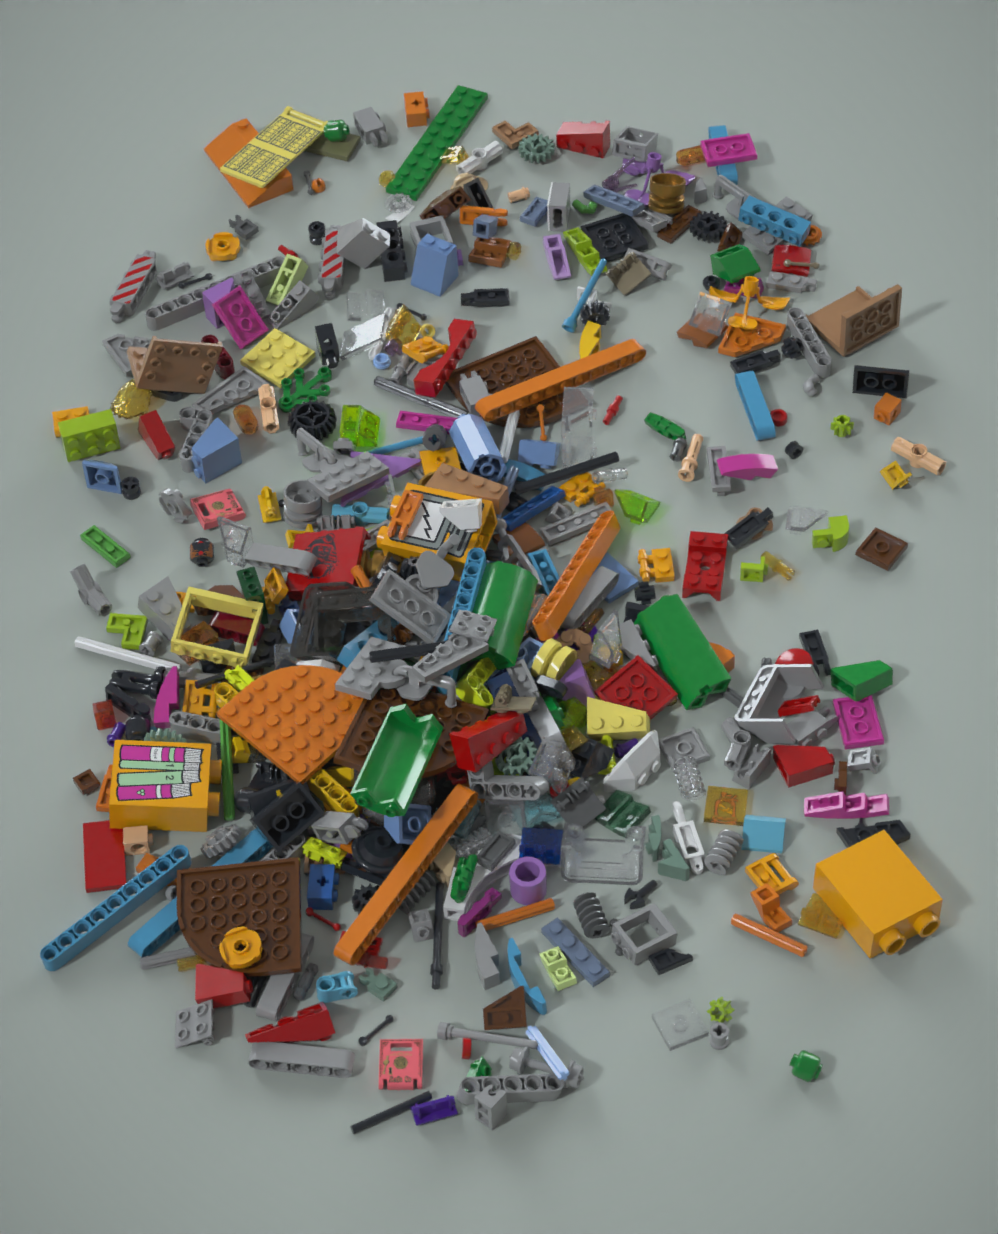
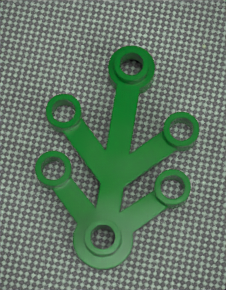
(289, 401)

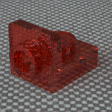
(104, 714)

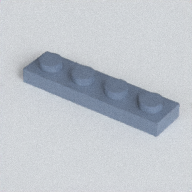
(614, 200)
(575, 952)

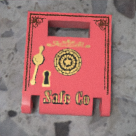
(217, 504)
(401, 1067)

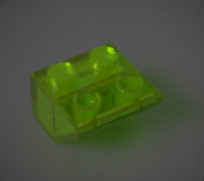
(359, 426)

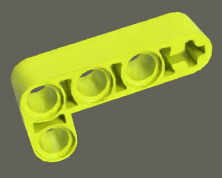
(471, 687)

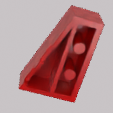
(585, 138)

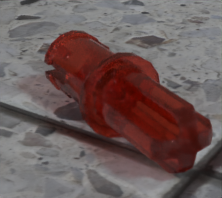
(373, 961)

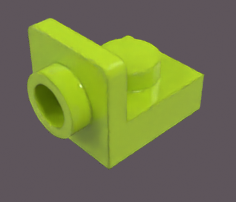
(753, 572)

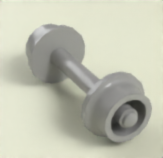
(520, 1059)

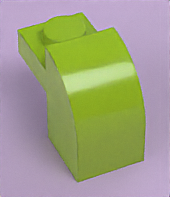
(834, 536)

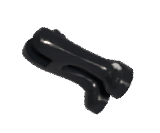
(129, 680)

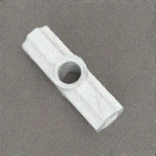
(480, 158)

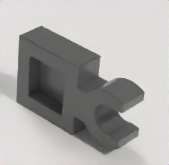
(243, 228)

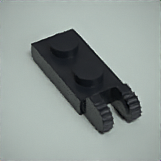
(813, 644)
(125, 703)

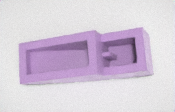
(556, 256)

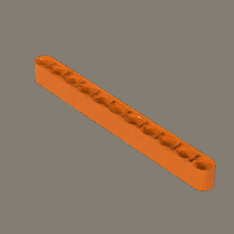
(554, 381)
(576, 575)
(405, 874)

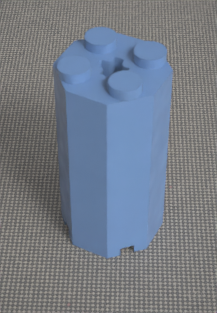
(477, 447)

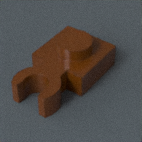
(841, 782)

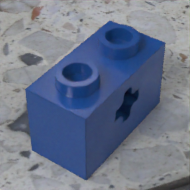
(321, 886)

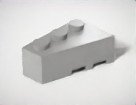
(162, 607)

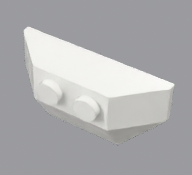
(635, 765)

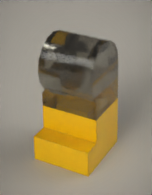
(244, 752)

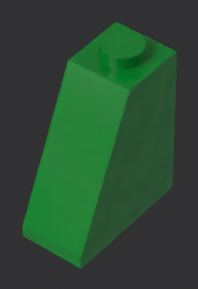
(861, 679)

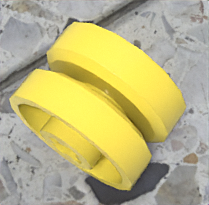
(553, 660)

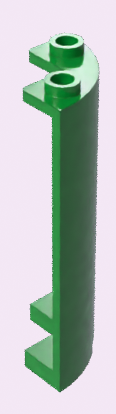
(507, 596)
(682, 651)
(396, 761)

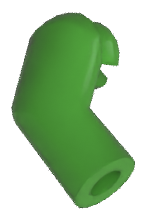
(584, 209)

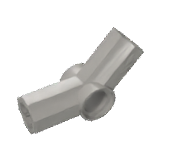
(90, 591)
(740, 743)

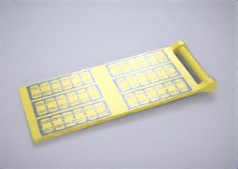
(274, 148)

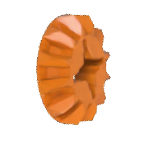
(815, 237)

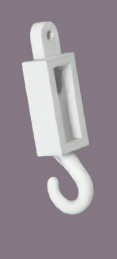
(686, 837)

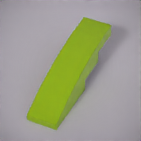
(583, 249)

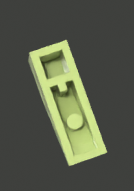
(290, 273)

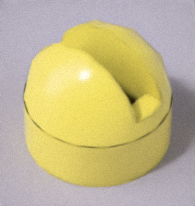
(430, 328)

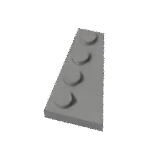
(231, 391)

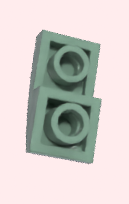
(653, 845)

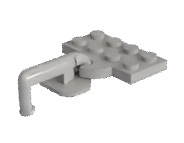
(760, 239)
(337, 472)
(415, 599)
(366, 678)

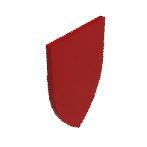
(453, 775)

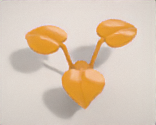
(749, 289)

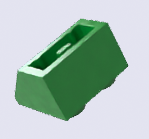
(734, 263)

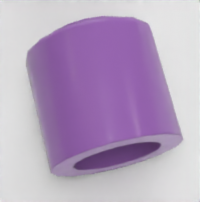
(528, 880)

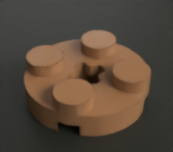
(580, 639)

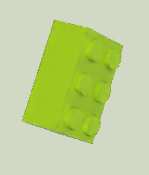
(89, 435)

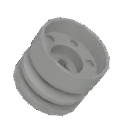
(301, 505)

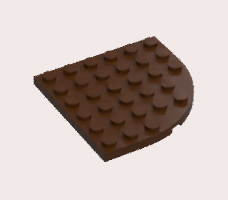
(508, 369)
(372, 713)
(249, 895)

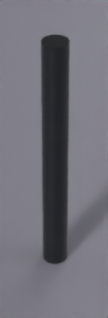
(390, 1112)

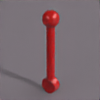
(309, 912)

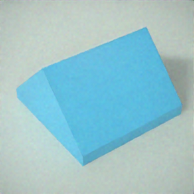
(763, 833)

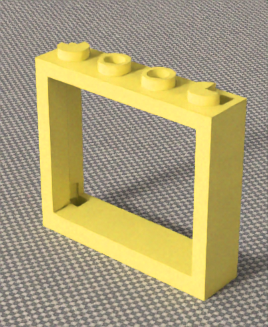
(221, 603)

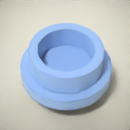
(381, 361)

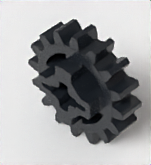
(708, 226)

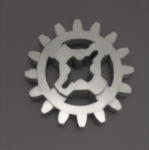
(221, 841)

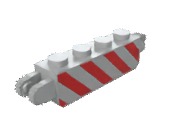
(332, 265)
(133, 286)

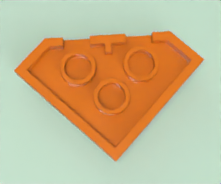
(741, 341)

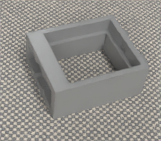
(632, 144)
(429, 226)
(652, 914)

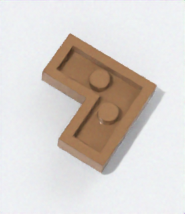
(513, 136)

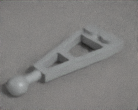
(518, 554)

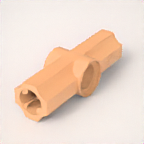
(268, 408)
(918, 456)

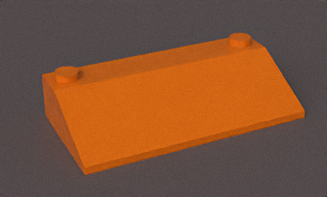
(230, 143)

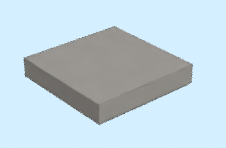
(682, 745)

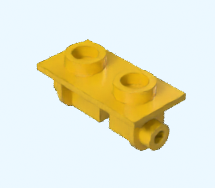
(269, 505)

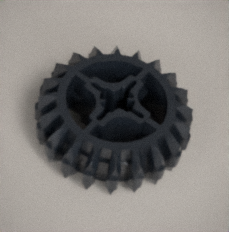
(322, 415)

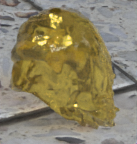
(131, 401)

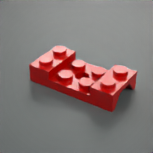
(709, 551)

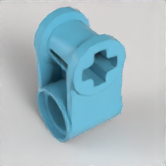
(336, 986)

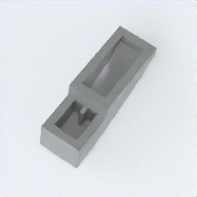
(486, 958)

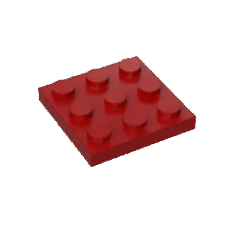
(637, 688)

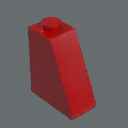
(156, 435)
(802, 763)
(221, 985)

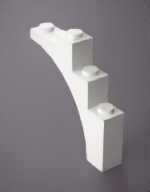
(481, 880)

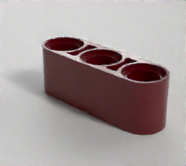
(224, 365)
(234, 627)

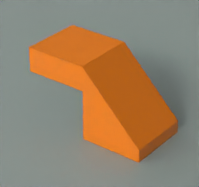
(769, 908)

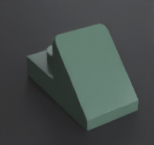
(673, 863)

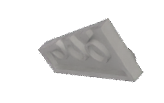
(449, 655)

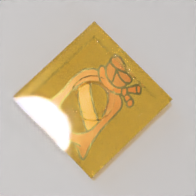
(725, 805)

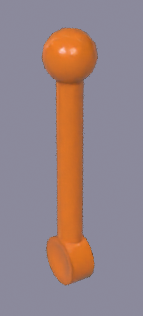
(540, 408)

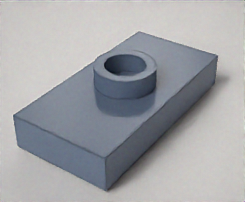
(534, 211)

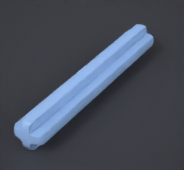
(548, 1053)

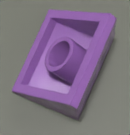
(577, 683)

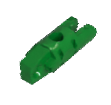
(664, 426)
(463, 877)

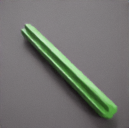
(227, 772)

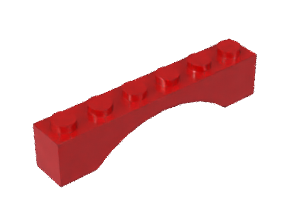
(432, 378)

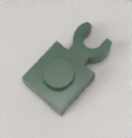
(379, 986)

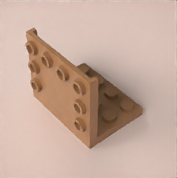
(857, 319)
(174, 365)

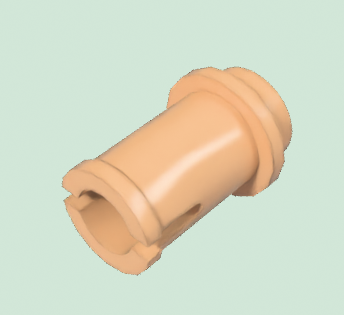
(518, 195)

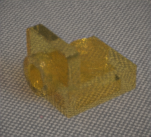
(454, 154)
(595, 674)

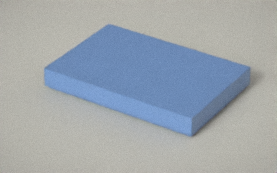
(626, 580)

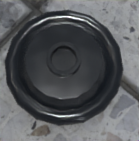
(377, 850)

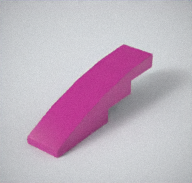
(846, 807)

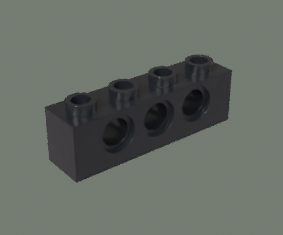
(393, 256)

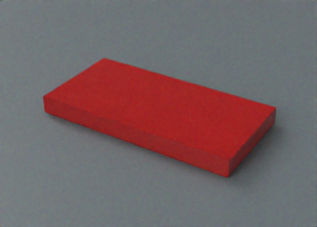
(103, 857)

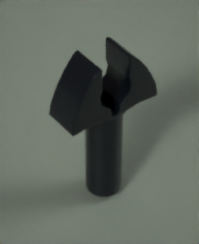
(638, 895)

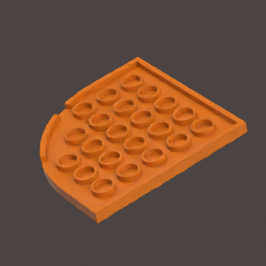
(293, 717)

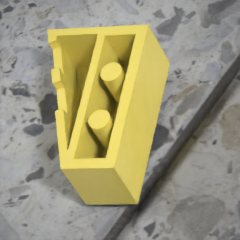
(615, 720)

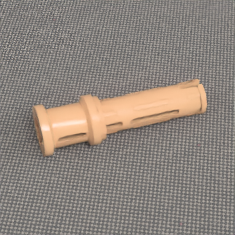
(690, 462)

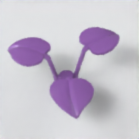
(651, 166)

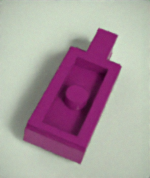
(479, 911)

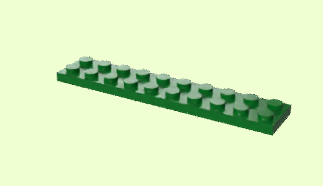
(441, 134)

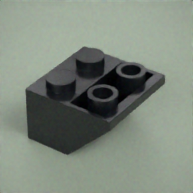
(591, 758)

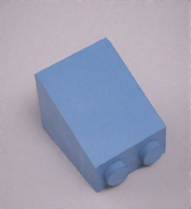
(435, 265)
(215, 452)

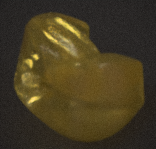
(385, 177)
(514, 250)

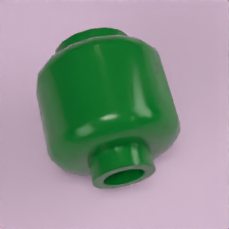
(336, 130)
(806, 1066)

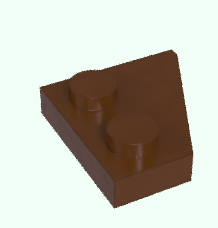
(506, 1012)

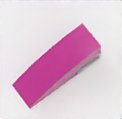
(747, 466)
(167, 699)

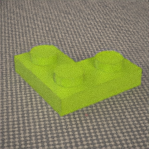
(131, 626)

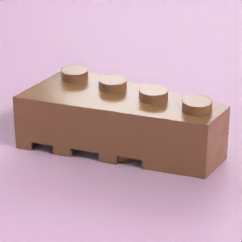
(465, 483)

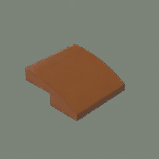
(489, 251)
(699, 337)
(526, 538)

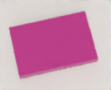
(728, 150)
(240, 317)
(858, 722)

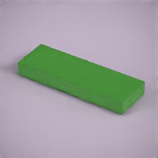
(105, 546)

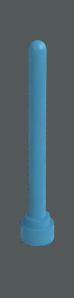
(570, 323)
(400, 445)

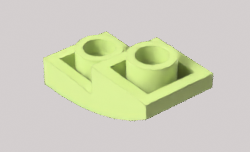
(557, 968)

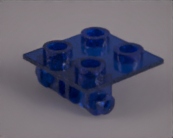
(541, 844)

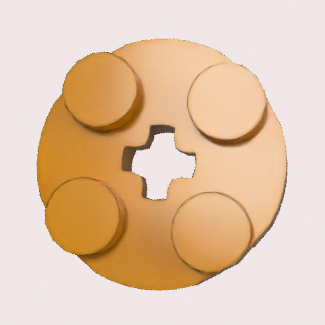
(217, 252)
(243, 958)

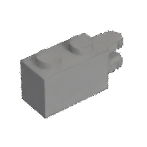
(370, 126)
(472, 391)
(811, 726)
(338, 827)

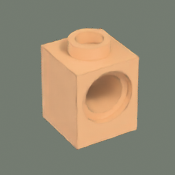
(137, 840)

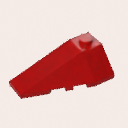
(309, 1025)

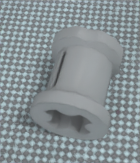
(151, 643)
(719, 1036)

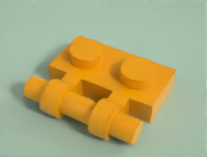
(577, 486)
(662, 565)
(274, 589)
(195, 698)

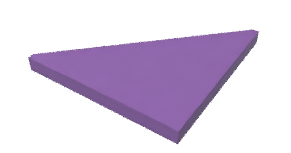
(397, 467)

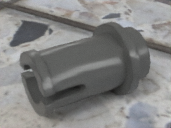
(680, 445)

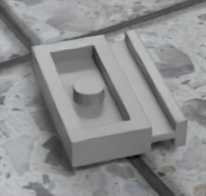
(652, 220)

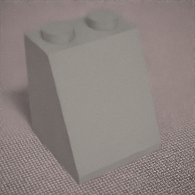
(361, 242)

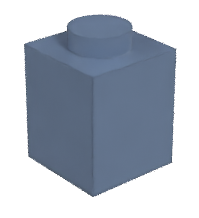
(485, 226)

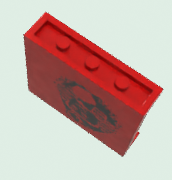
(336, 554)

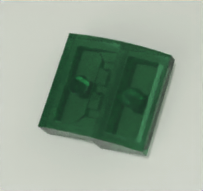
(622, 813)

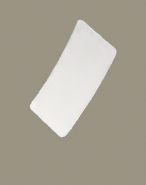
(399, 216)

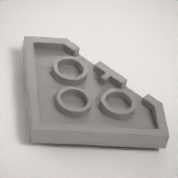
(117, 348)

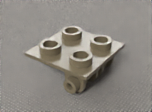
(628, 273)
(506, 702)

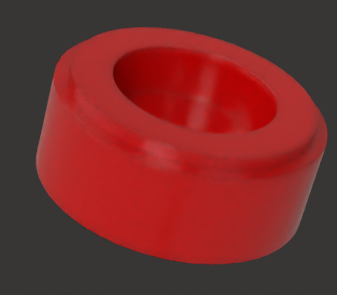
(779, 417)
(466, 1048)

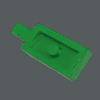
(555, 710)

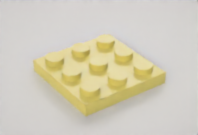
(277, 357)

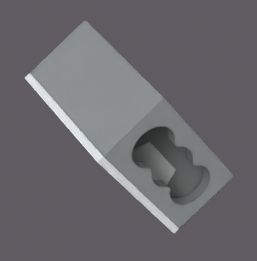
(558, 206)

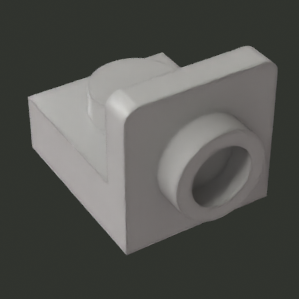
(863, 759)
(421, 925)

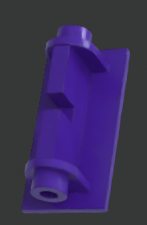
(434, 1110)

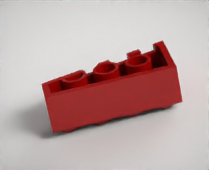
(486, 739)

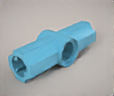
(362, 513)

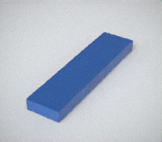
(533, 507)

